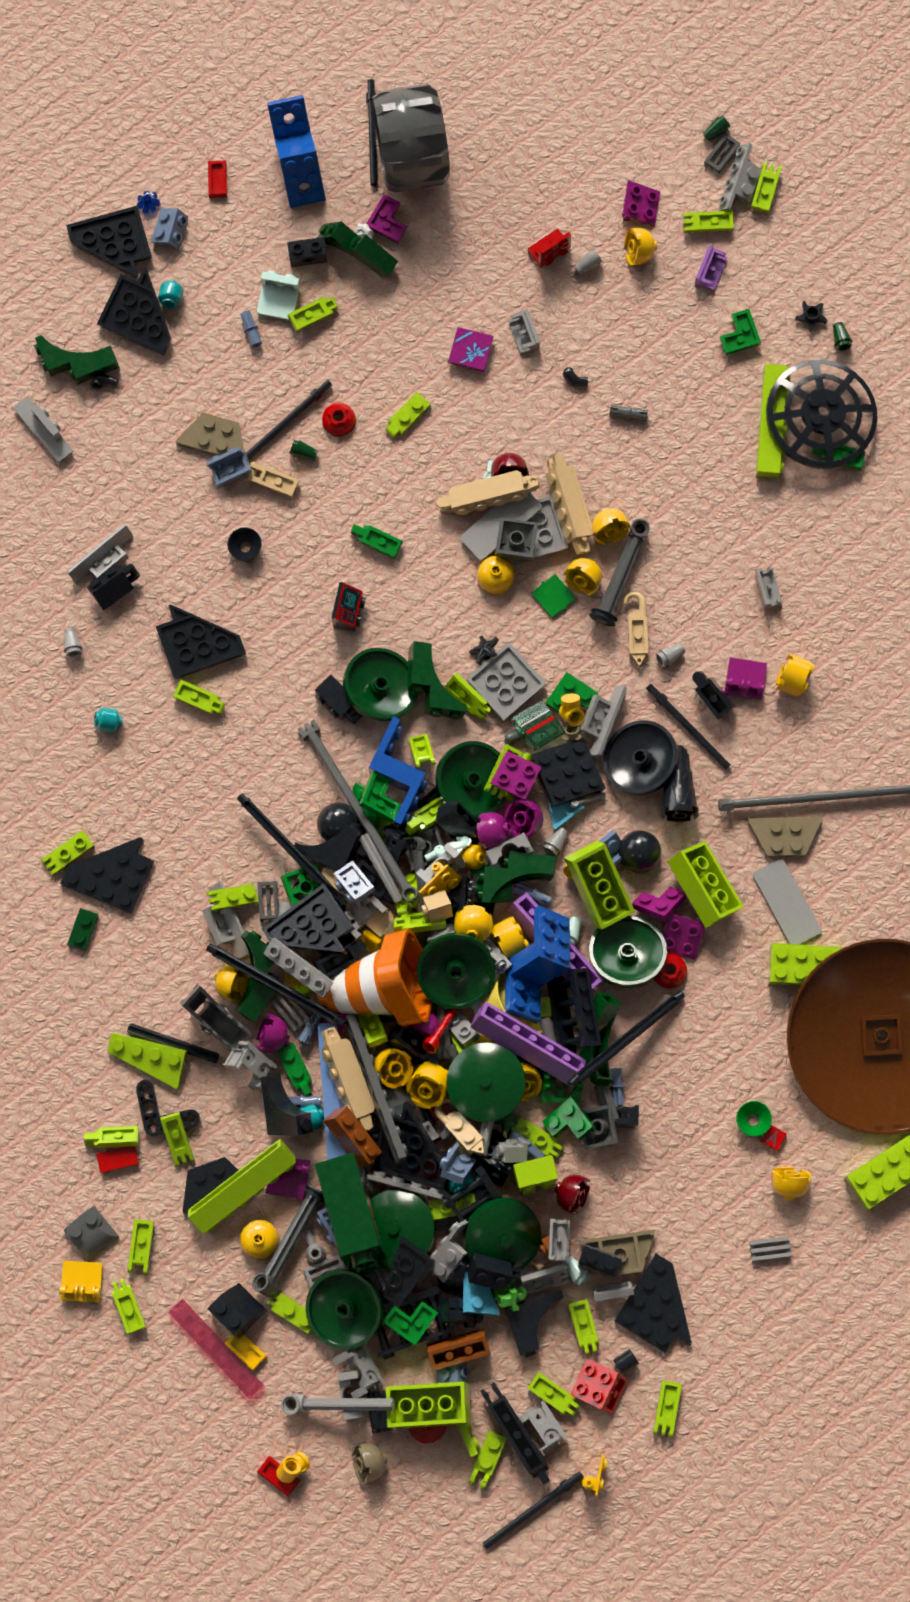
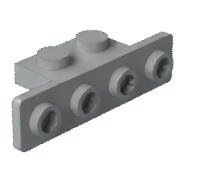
(741, 179)
(43, 428)
(102, 557)
(601, 717)
(225, 926)
(298, 967)
(397, 1183)
(448, 1255)

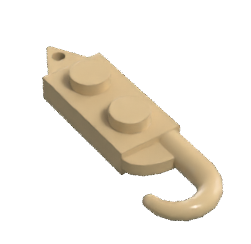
(637, 629)
(461, 1129)

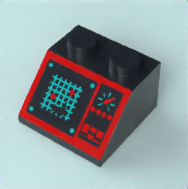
(347, 607)

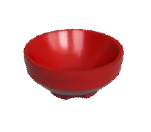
(342, 427)
(675, 980)

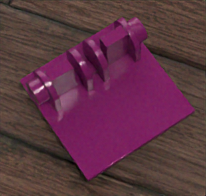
(640, 203)
(745, 678)
(516, 775)
(683, 935)
(291, 1182)

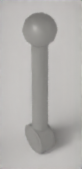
(574, 803)

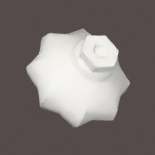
(364, 229)

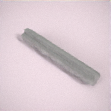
(381, 868)

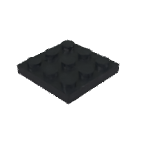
(568, 772)

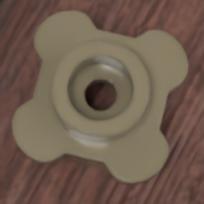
(572, 733)

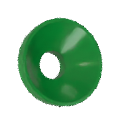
(758, 1109)

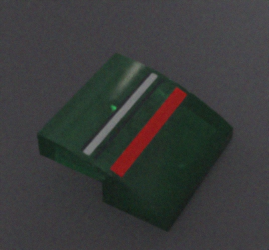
(538, 725)

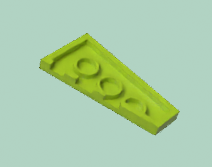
(153, 1058)

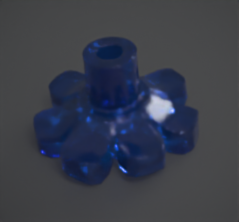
(148, 202)

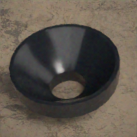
(241, 536)

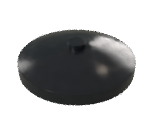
(641, 757)

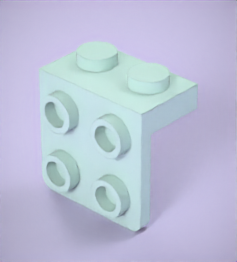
(278, 295)

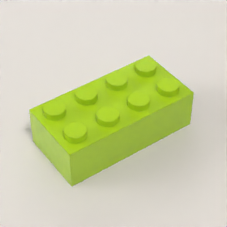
(599, 884)
(705, 884)
(793, 962)
(535, 1174)
(882, 1174)
(429, 1405)

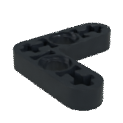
(146, 1123)

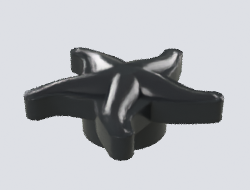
(811, 315)
(485, 649)

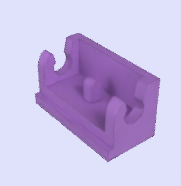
(711, 269)

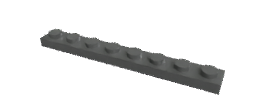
(378, 1095)

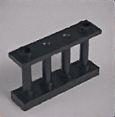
(584, 1009)
(481, 1180)
(412, 1302)

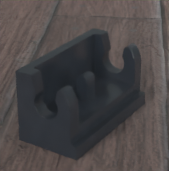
(629, 1117)
(378, 1418)

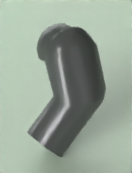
(512, 735)

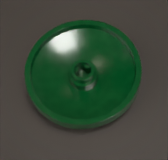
(378, 684)
(464, 774)
(628, 952)
(456, 970)
(486, 1082)
(405, 1215)
(503, 1231)
(344, 1309)

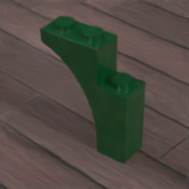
(359, 247)
(81, 365)
(424, 679)
(516, 868)
(256, 994)
(606, 1011)

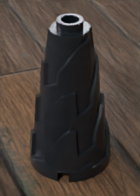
(679, 793)

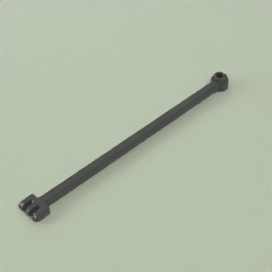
(311, 733)
(728, 804)
(446, 1050)

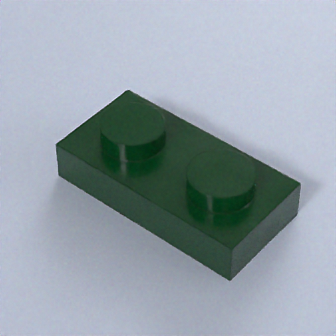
(83, 929)

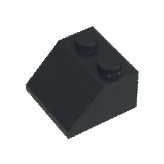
(237, 1310)

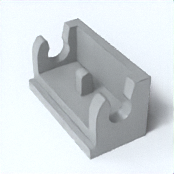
(524, 332)
(768, 588)
(559, 1240)

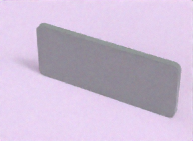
(483, 535)
(787, 902)

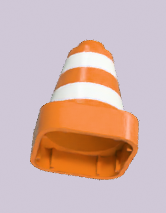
(382, 983)

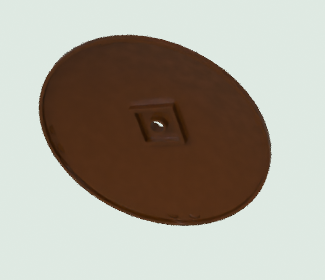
(835, 1039)

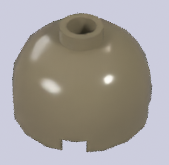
(369, 1462)

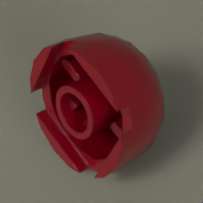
(507, 463)
(572, 1193)

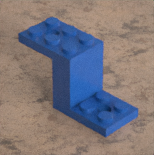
(296, 151)
(400, 774)
(537, 964)

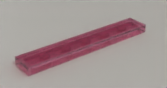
(216, 1348)

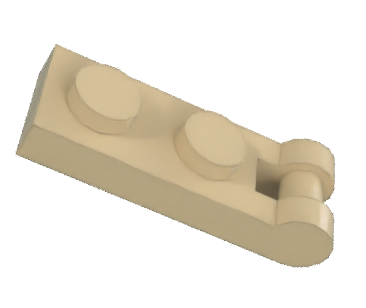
(272, 480)

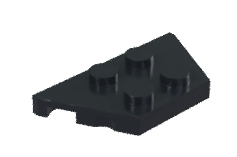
(205, 1179)

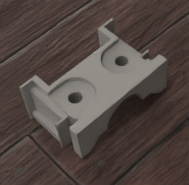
(519, 842)
(450, 857)
(363, 914)
(251, 1059)
(370, 1375)
(345, 1381)
(545, 1426)

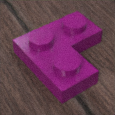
(382, 220)
(660, 907)

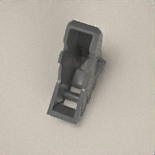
(215, 1019)

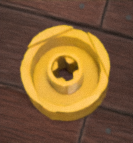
(793, 675)
(509, 937)
(428, 1085)

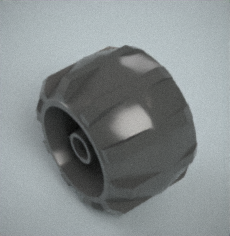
(411, 137)

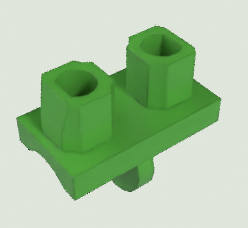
(510, 1297)

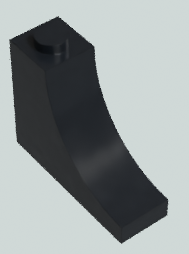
(337, 850)
(280, 1112)
(526, 1321)

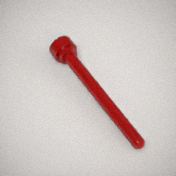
(432, 1043)

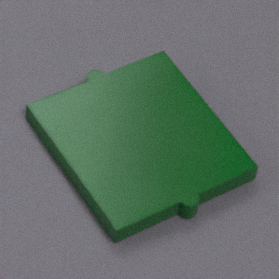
(553, 595)

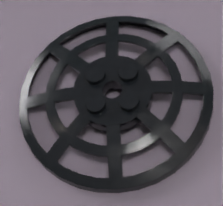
(815, 421)

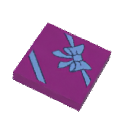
(470, 349)

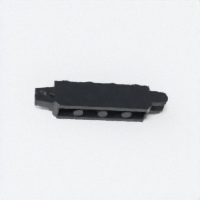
(517, 1435)

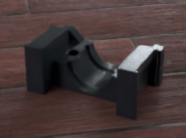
(396, 842)

